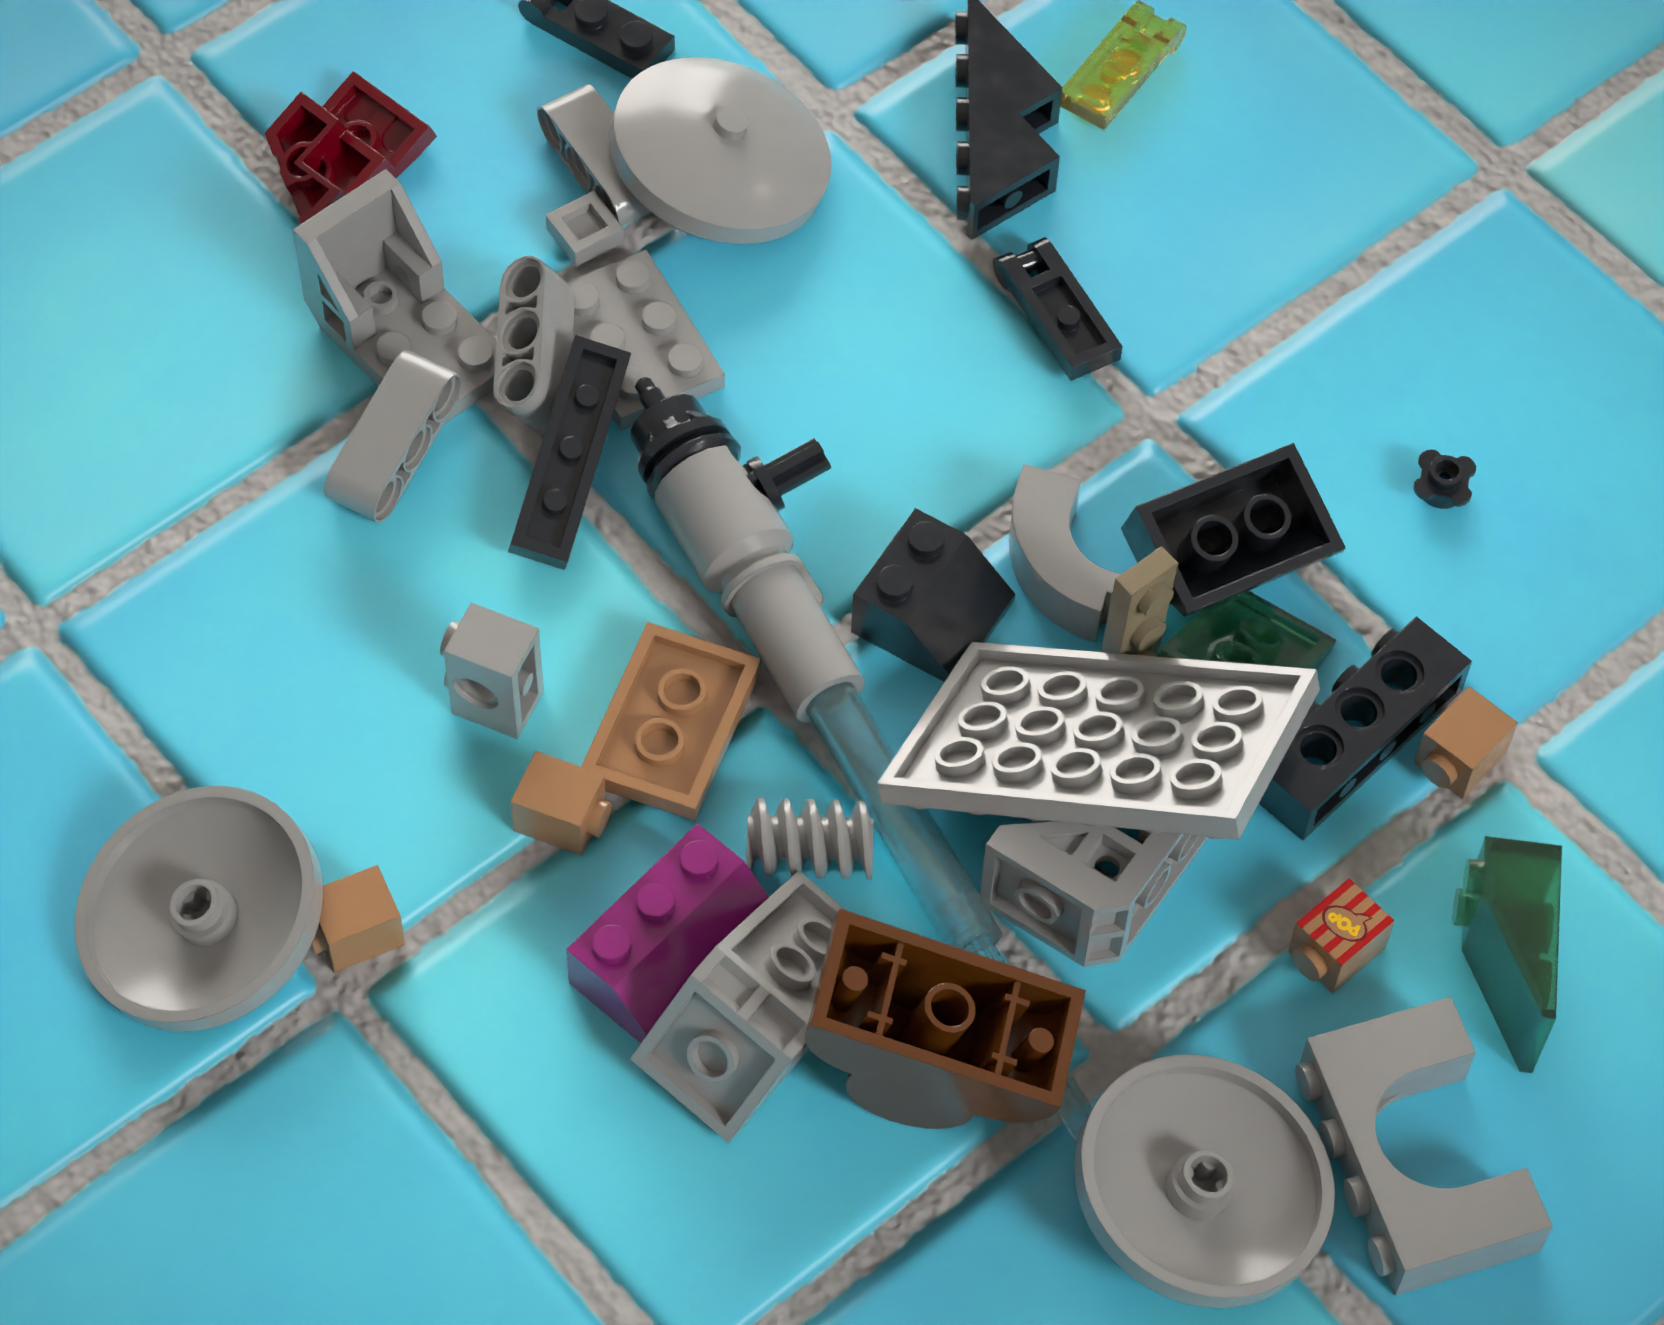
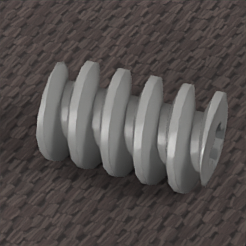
(810, 838)

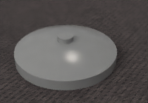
(719, 150)
(198, 908)
(1204, 1181)

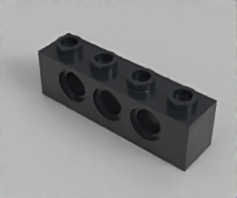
(1415, 659)

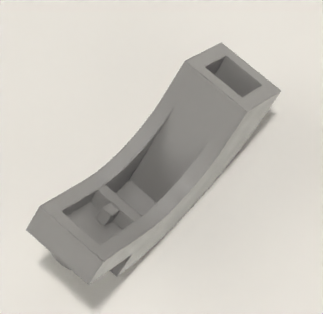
(1046, 559)

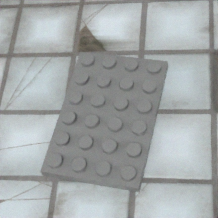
(1102, 739)

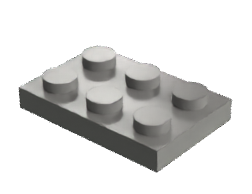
(639, 313)

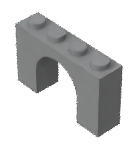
(1414, 1229)

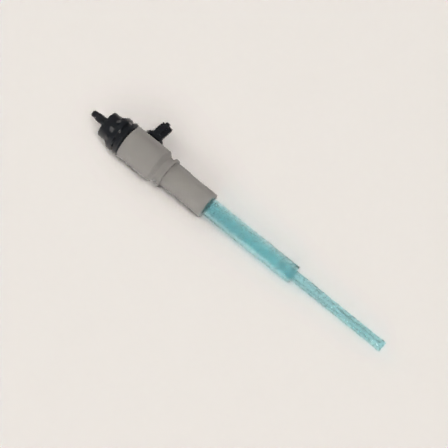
(742, 549)

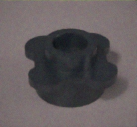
(1439, 491)

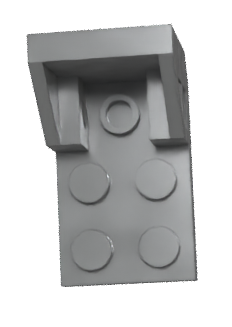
(382, 289)
(1051, 888)
(744, 1010)

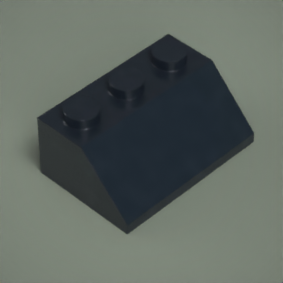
(1236, 529)

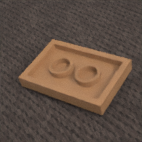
(672, 720)

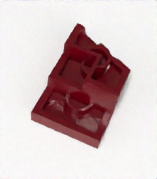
(343, 143)

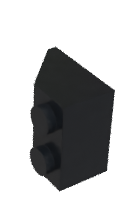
(930, 596)

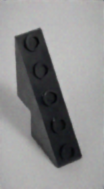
(1003, 114)

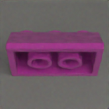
(662, 930)

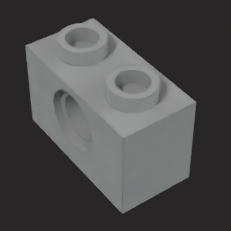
(493, 669)

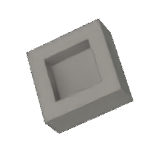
(584, 228)

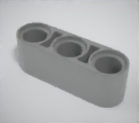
(578, 133)
(532, 339)
(392, 436)

